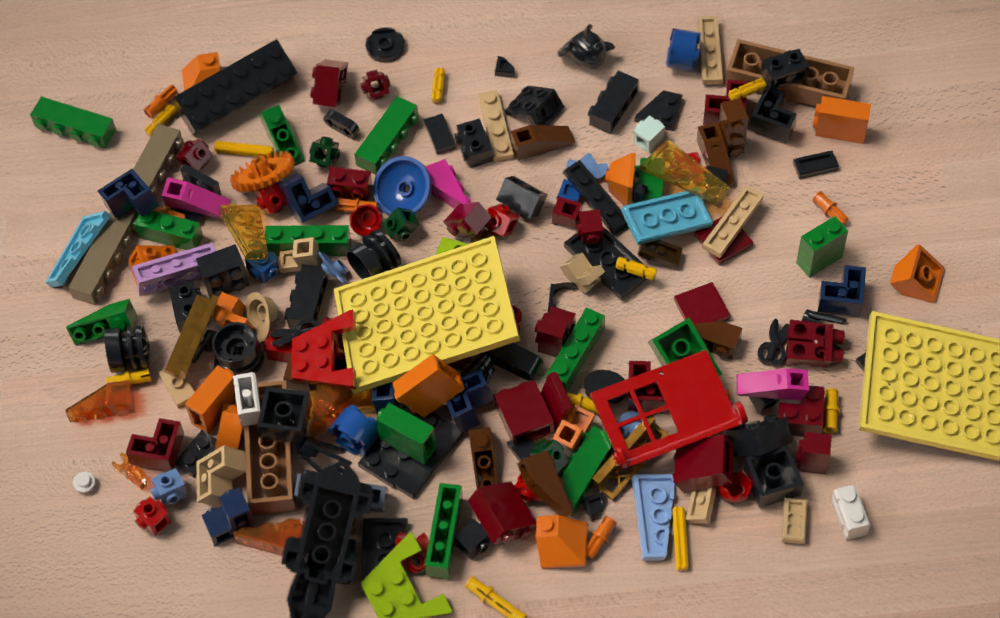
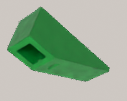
(280, 132)
(92, 326)

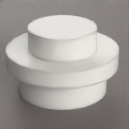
(84, 482)

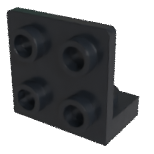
(536, 104)
(199, 179)

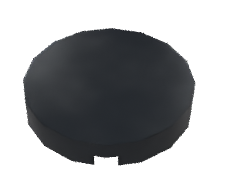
(385, 45)
(600, 379)

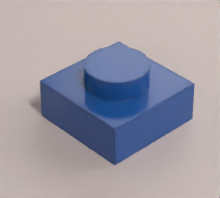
(568, 191)

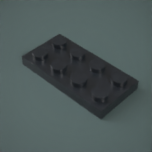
(606, 255)
(388, 462)

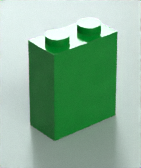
(822, 246)
(406, 433)

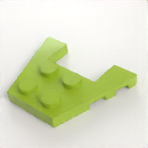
(392, 591)

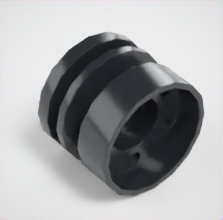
(373, 256)
(126, 348)
(238, 348)

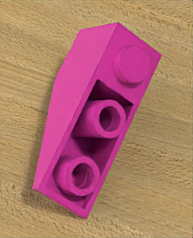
(445, 185)
(192, 198)
(775, 384)

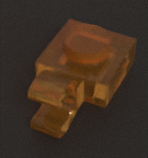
(133, 474)

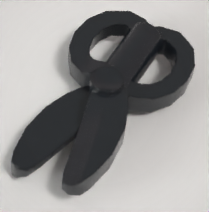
(287, 335)
(776, 342)

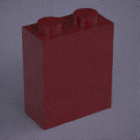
(524, 412)
(704, 464)
(502, 512)

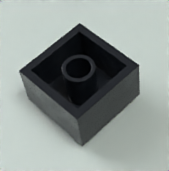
(223, 271)
(284, 415)
(773, 476)

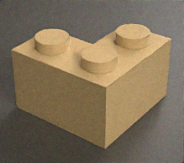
(217, 472)

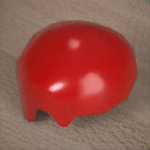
(365, 219)
(739, 490)

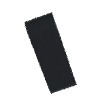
(517, 360)

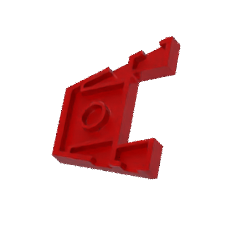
(315, 354)

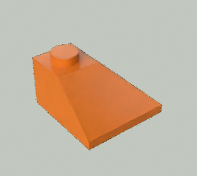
(200, 68)
(622, 178)
(918, 275)
(561, 541)

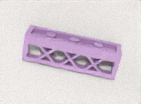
(171, 266)

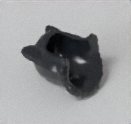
(586, 49)

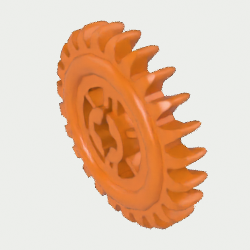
(262, 172)

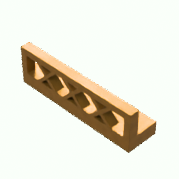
(191, 336)
(609, 468)

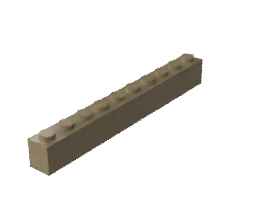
(117, 233)

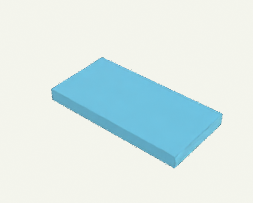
(666, 217)

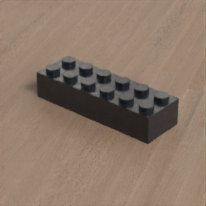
(234, 86)

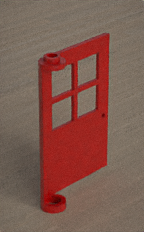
(692, 397)

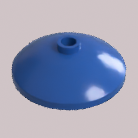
(395, 177)

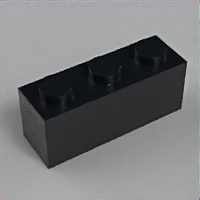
(613, 102)
(307, 296)

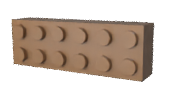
(823, 79)
(268, 468)

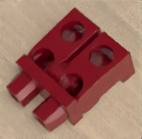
(812, 344)

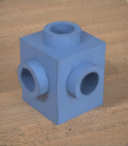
(168, 487)

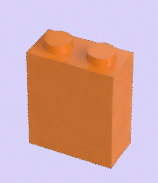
(841, 119)
(428, 386)
(207, 402)

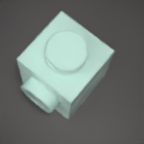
(648, 133)

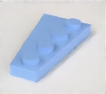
(653, 511)

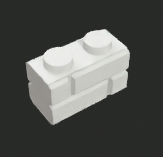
(247, 398)
(850, 512)

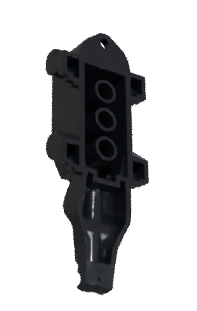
(321, 551)

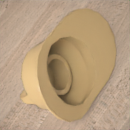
(261, 313)

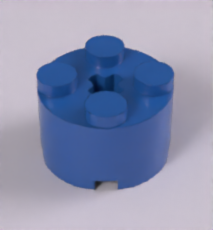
(683, 49)
(354, 430)

